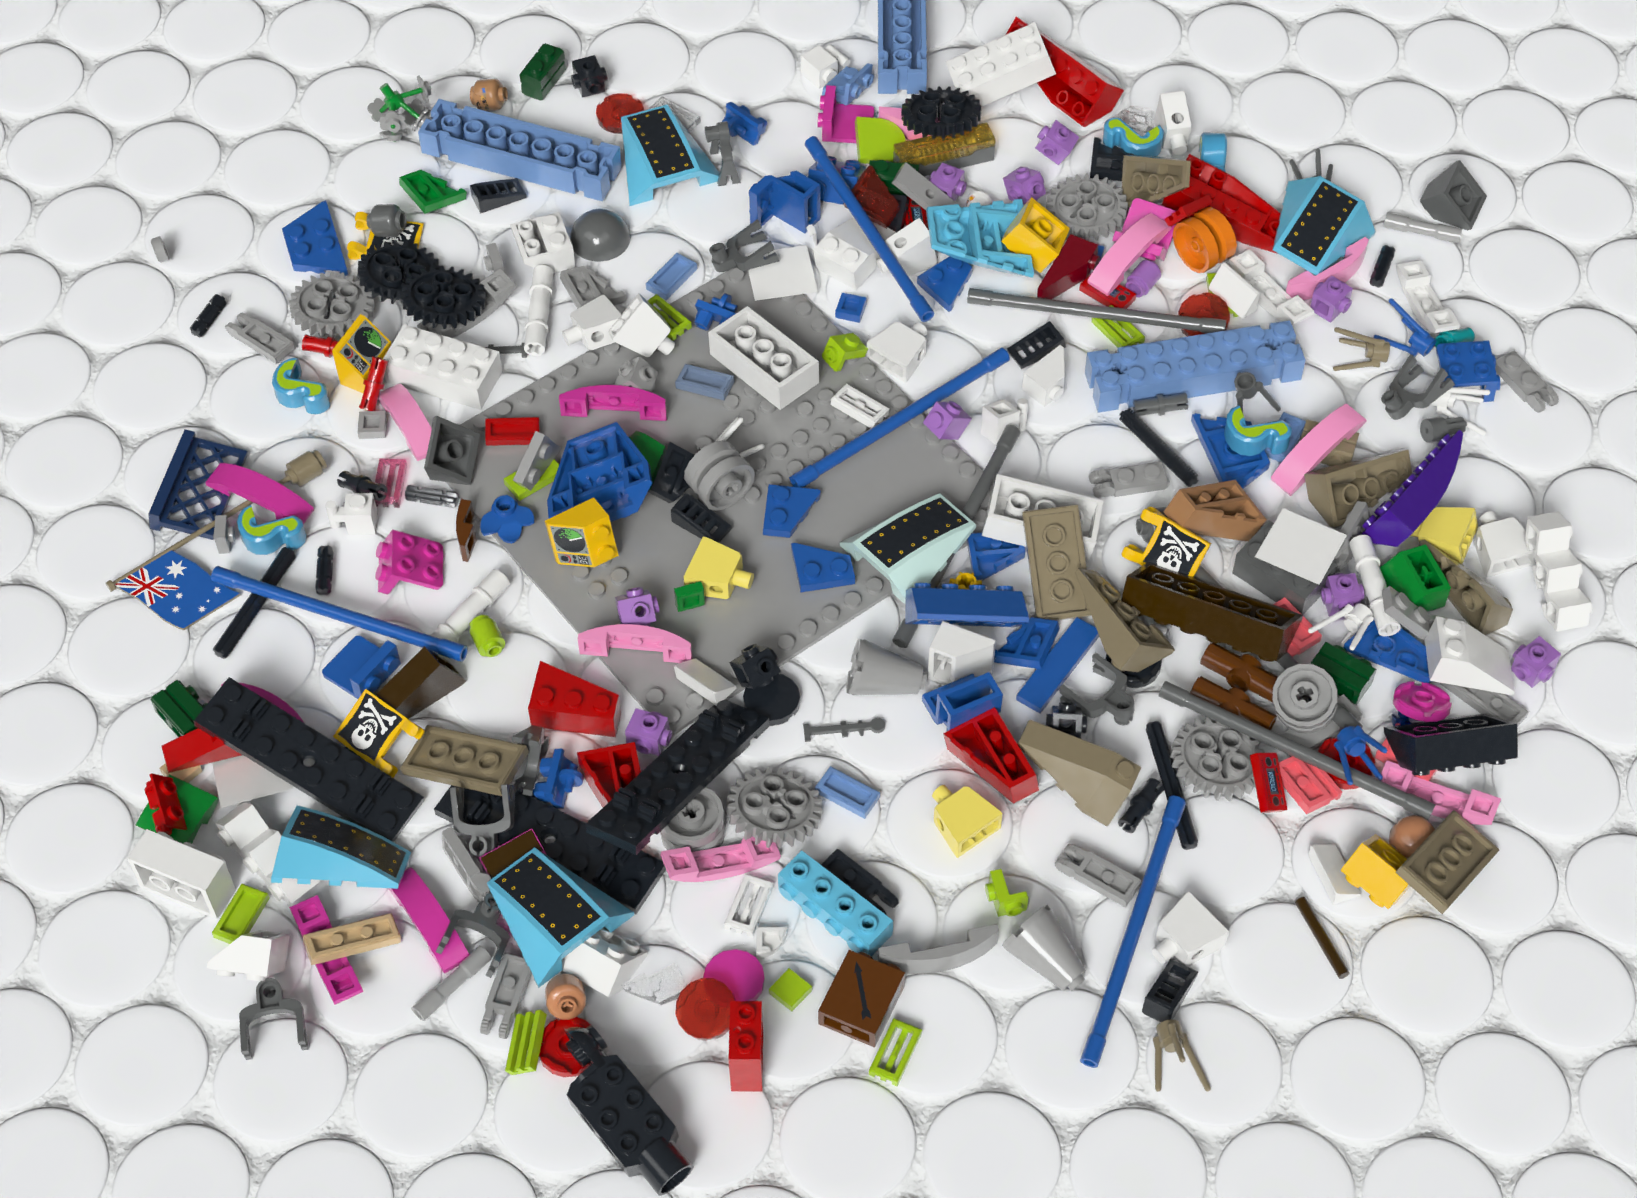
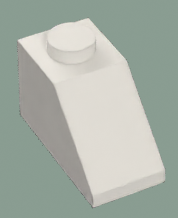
(1046, 378)

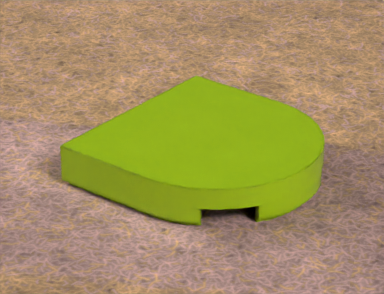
(876, 139)

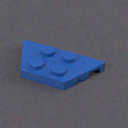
(314, 242)
(1225, 462)

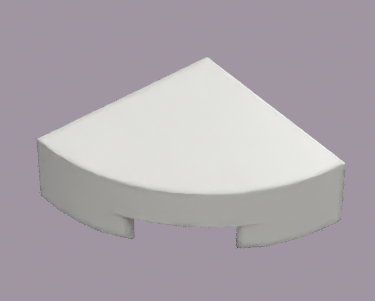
(769, 940)

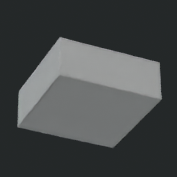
(372, 424)

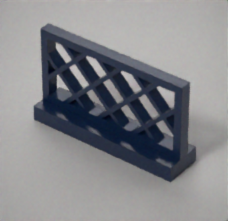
(174, 484)

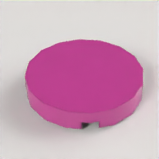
(1422, 702)
(739, 972)

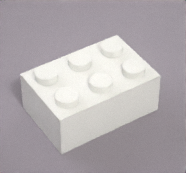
(182, 873)

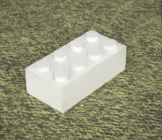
(1002, 65)
(764, 357)
(442, 366)
(1014, 496)

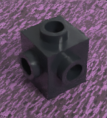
(588, 76)
(755, 666)
(1067, 711)

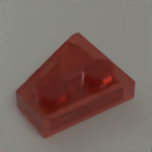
(875, 198)

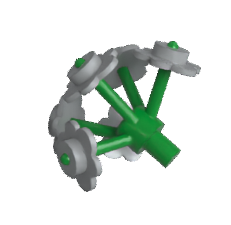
(395, 123)

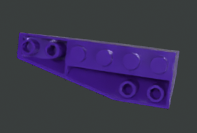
(1418, 497)

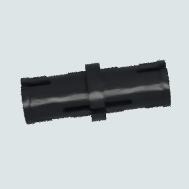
(361, 484)
(1141, 805)

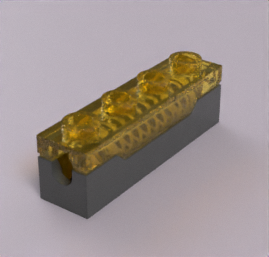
(960, 152)

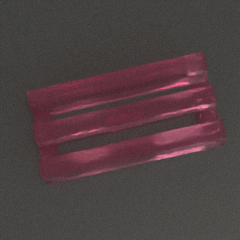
(396, 499)

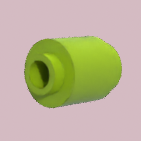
(486, 636)

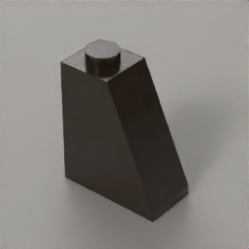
(421, 683)

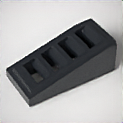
(486, 198)
(1039, 335)
(687, 508)
(1160, 1007)

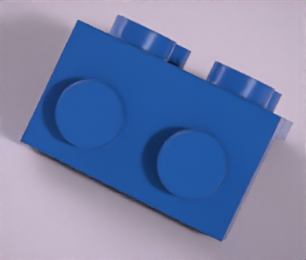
(849, 170)
(1470, 365)
(362, 666)

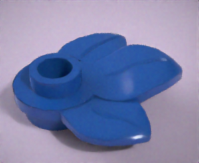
(508, 522)

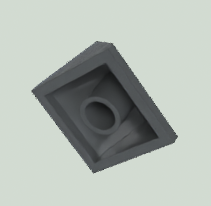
(451, 452)

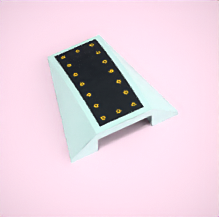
(912, 542)

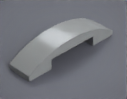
(497, 288)
(941, 958)

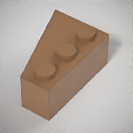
(1216, 511)

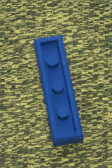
(1058, 665)

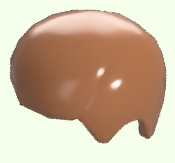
(1410, 834)

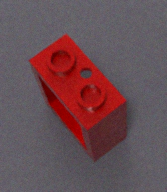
(746, 1046)

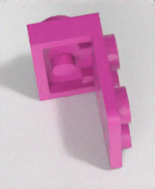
(838, 119)
(1138, 210)
(409, 560)

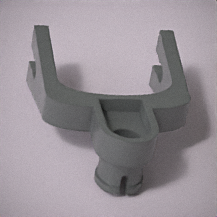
(720, 136)
(728, 258)
(1400, 402)
(1114, 701)
(538, 747)
(486, 833)
(484, 922)
(267, 1006)

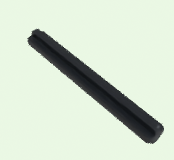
(253, 604)
(1170, 781)

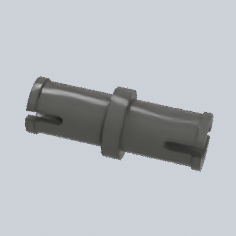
(1160, 404)

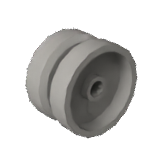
(719, 475)
(1305, 681)
(697, 824)

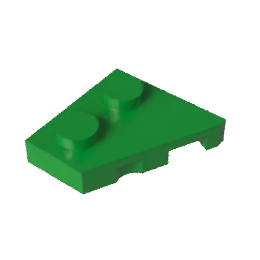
(430, 192)

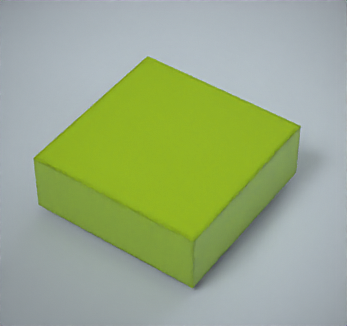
(790, 989)

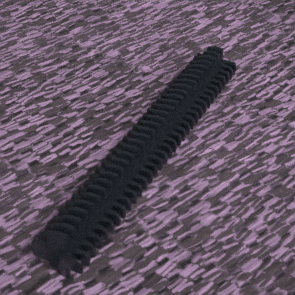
(1160, 449)

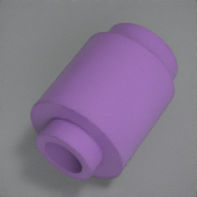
(1143, 278)

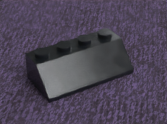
(1453, 743)

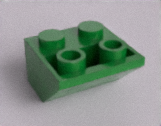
(1417, 577)

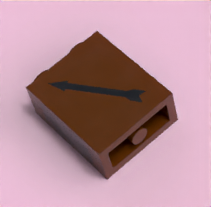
(861, 997)

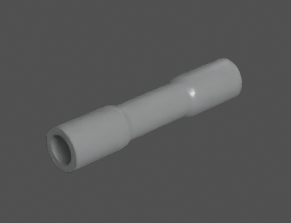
(1438, 231)
(437, 996)

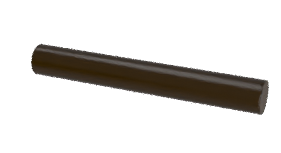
(1322, 938)

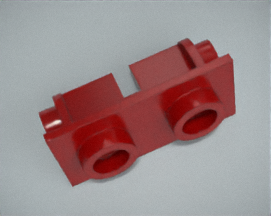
(162, 794)

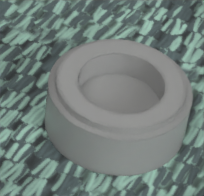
(159, 249)

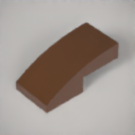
(465, 529)

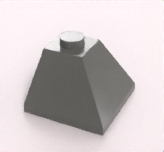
(1454, 197)

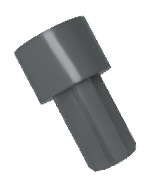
(1437, 427)

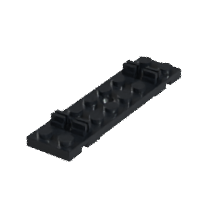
(283, 743)
(676, 776)
(607, 867)

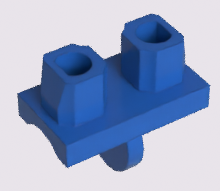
(743, 123)
(718, 310)
(561, 779)

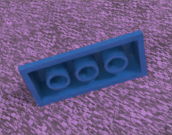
(965, 606)

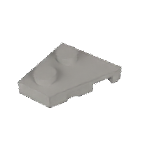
(586, 286)
(536, 460)

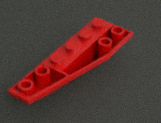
(1076, 86)
(1248, 214)

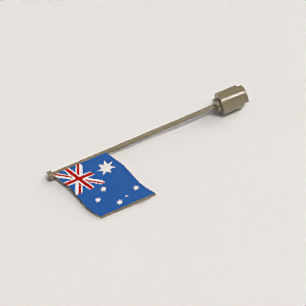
(180, 588)

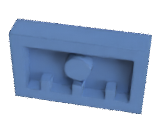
(851, 83)

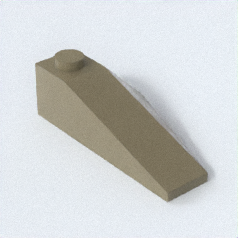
(1153, 177)
(1339, 487)
(1472, 596)
(1122, 633)
(1087, 772)

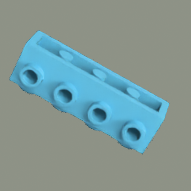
(834, 904)

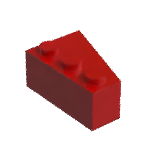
(572, 704)
(993, 754)
(609, 769)

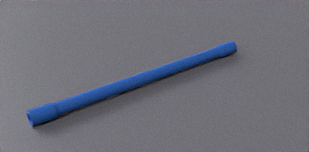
(916, 300)
(812, 472)
(441, 646)
(1097, 1038)

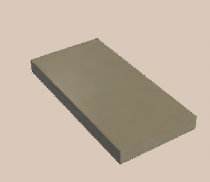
(1054, 556)
(464, 760)
(1447, 861)

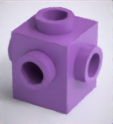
(1056, 141)
(949, 180)
(1024, 184)
(1331, 298)
(1340, 591)
(629, 602)
(1535, 662)
(648, 731)

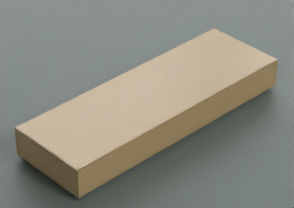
(351, 939)

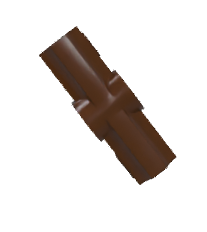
(1240, 671)
(1233, 701)

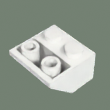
(544, 242)
(959, 654)
(254, 954)
(605, 961)

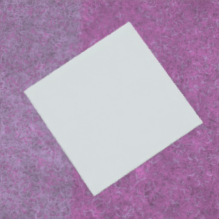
(784, 278)
(1301, 546)
(244, 780)

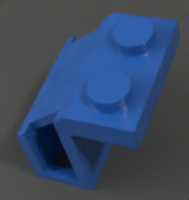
(787, 198)
(963, 700)

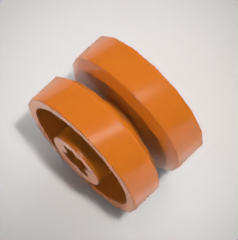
(1204, 240)

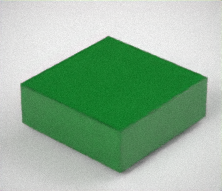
(689, 596)

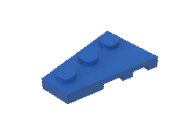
(1396, 652)

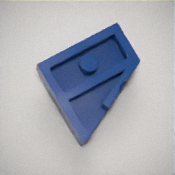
(787, 508)
(991, 555)
(821, 568)

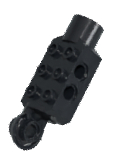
(624, 1114)

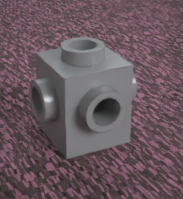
(637, 374)

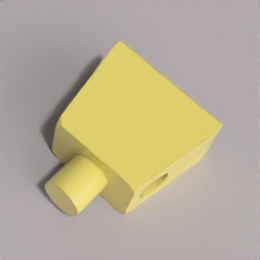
(1449, 530)
(717, 569)
(964, 818)

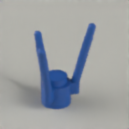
(1420, 341)
(1353, 742)

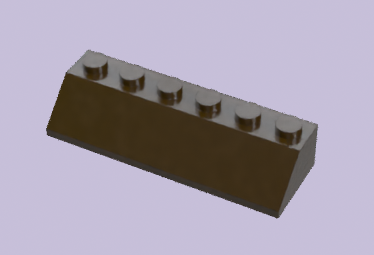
(1211, 611)

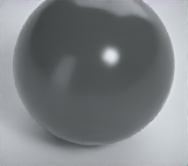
(599, 235)

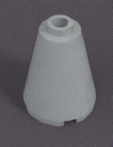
(882, 672)
(1047, 950)

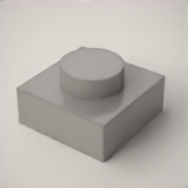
(493, 259)
(223, 534)

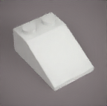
(848, 253)
(1467, 657)

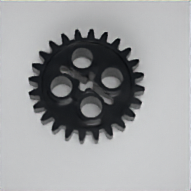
(926, 109)
(383, 278)
(443, 297)

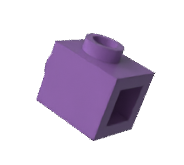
(947, 420)

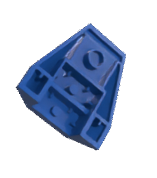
(602, 467)

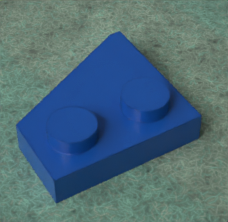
(945, 281)
(1029, 644)

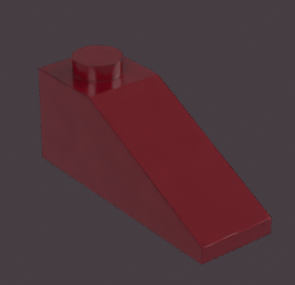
(1069, 267)

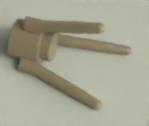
(1375, 349)
(1173, 1040)

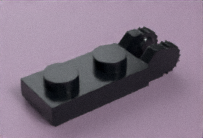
(859, 879)

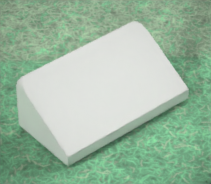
(1235, 291)
(704, 680)
(1328, 866)

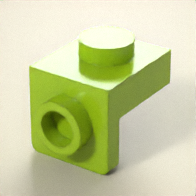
(843, 348)
(998, 892)

